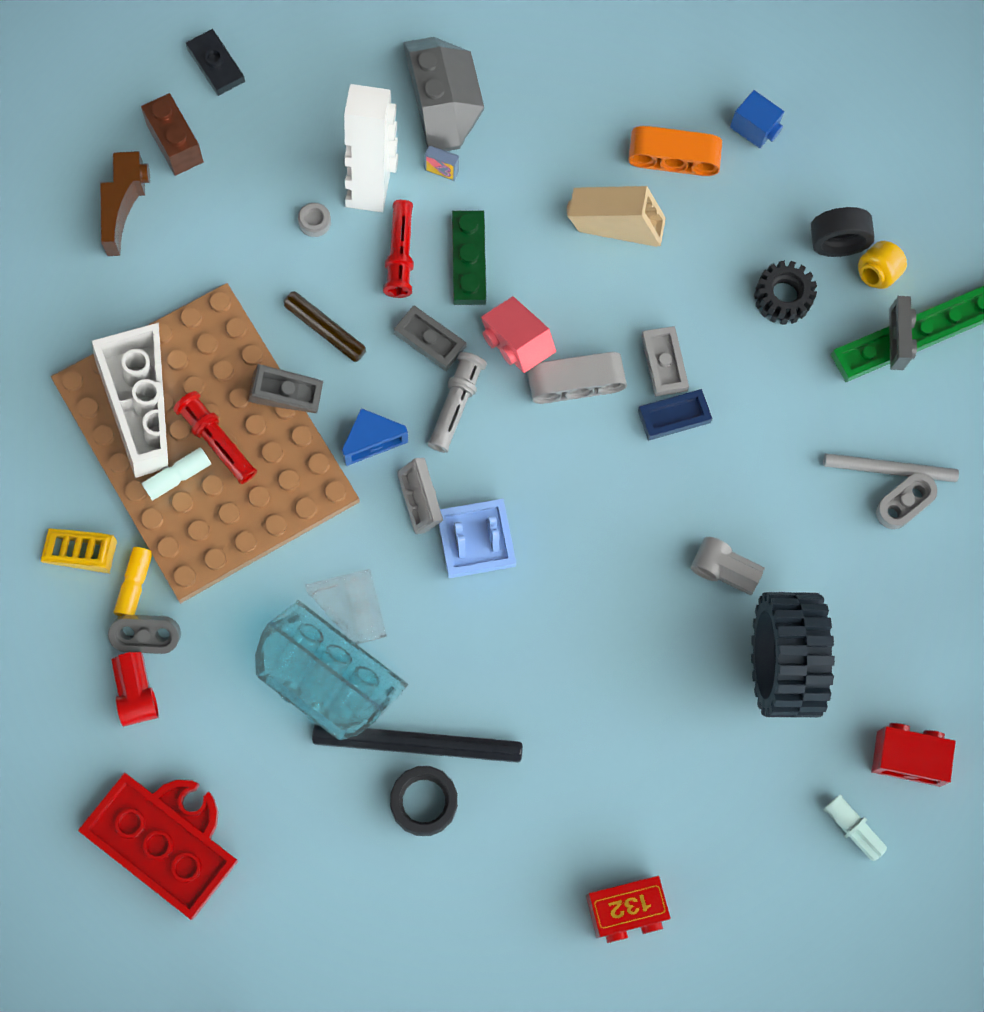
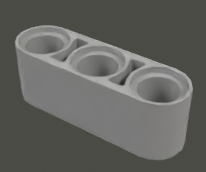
(577, 377)

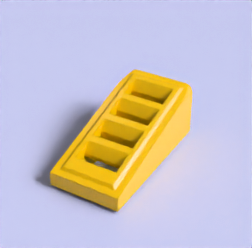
(101, 564)

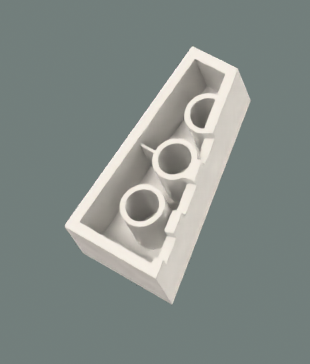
(369, 146)

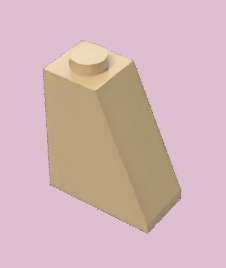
(618, 213)

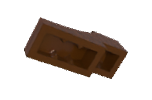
(119, 197)

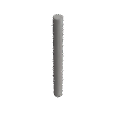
(889, 467)

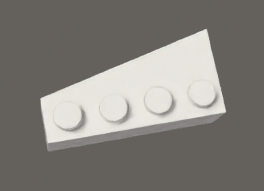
(134, 387)

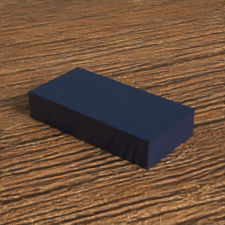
(675, 414)

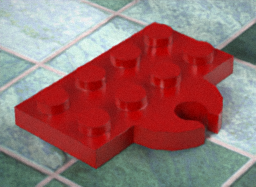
(162, 840)

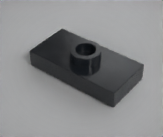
(215, 62)

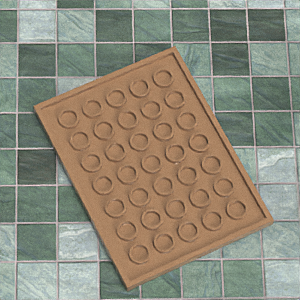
(211, 521)

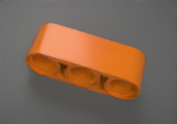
(675, 150)

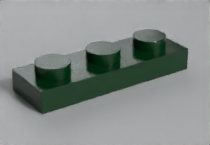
(469, 258)

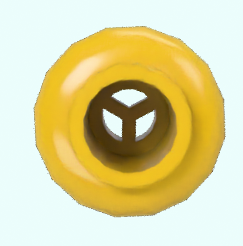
(882, 264)

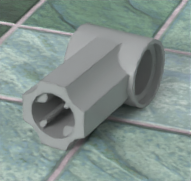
(718, 562)

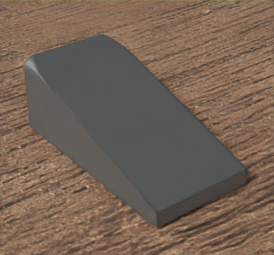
(284, 389)

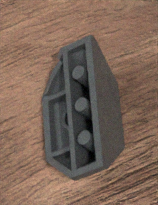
(444, 91)

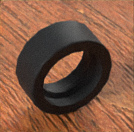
(842, 232)
(433, 775)

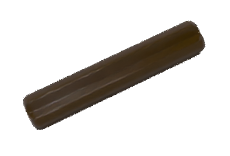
(324, 326)

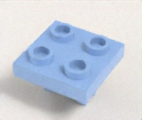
(476, 538)

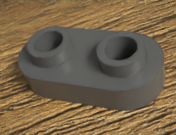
(146, 635)

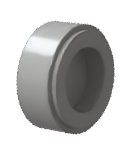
(314, 219)

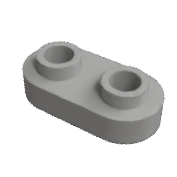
(904, 502)

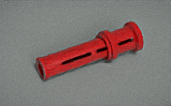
(399, 261)
(206, 426)

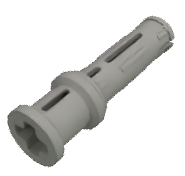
(461, 388)

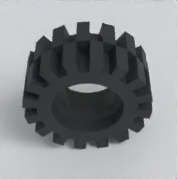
(798, 280)

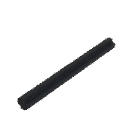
(425, 744)

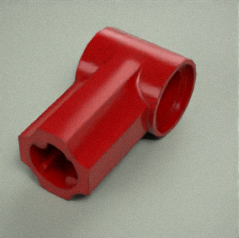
(136, 698)

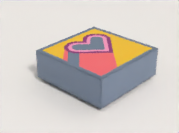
(441, 163)

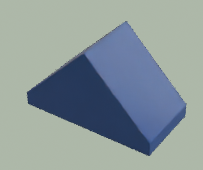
(372, 436)

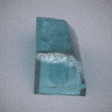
(324, 672)

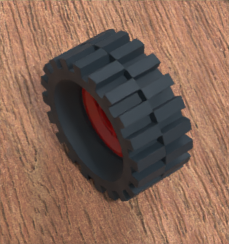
(792, 654)

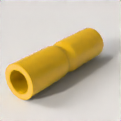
(134, 578)

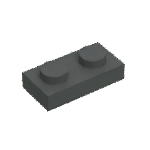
(901, 323)
(429, 338)

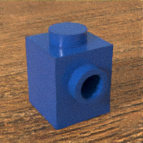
(757, 119)

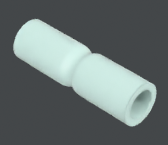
(180, 471)

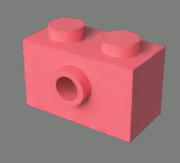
(517, 334)

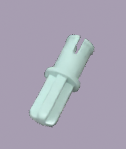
(855, 828)

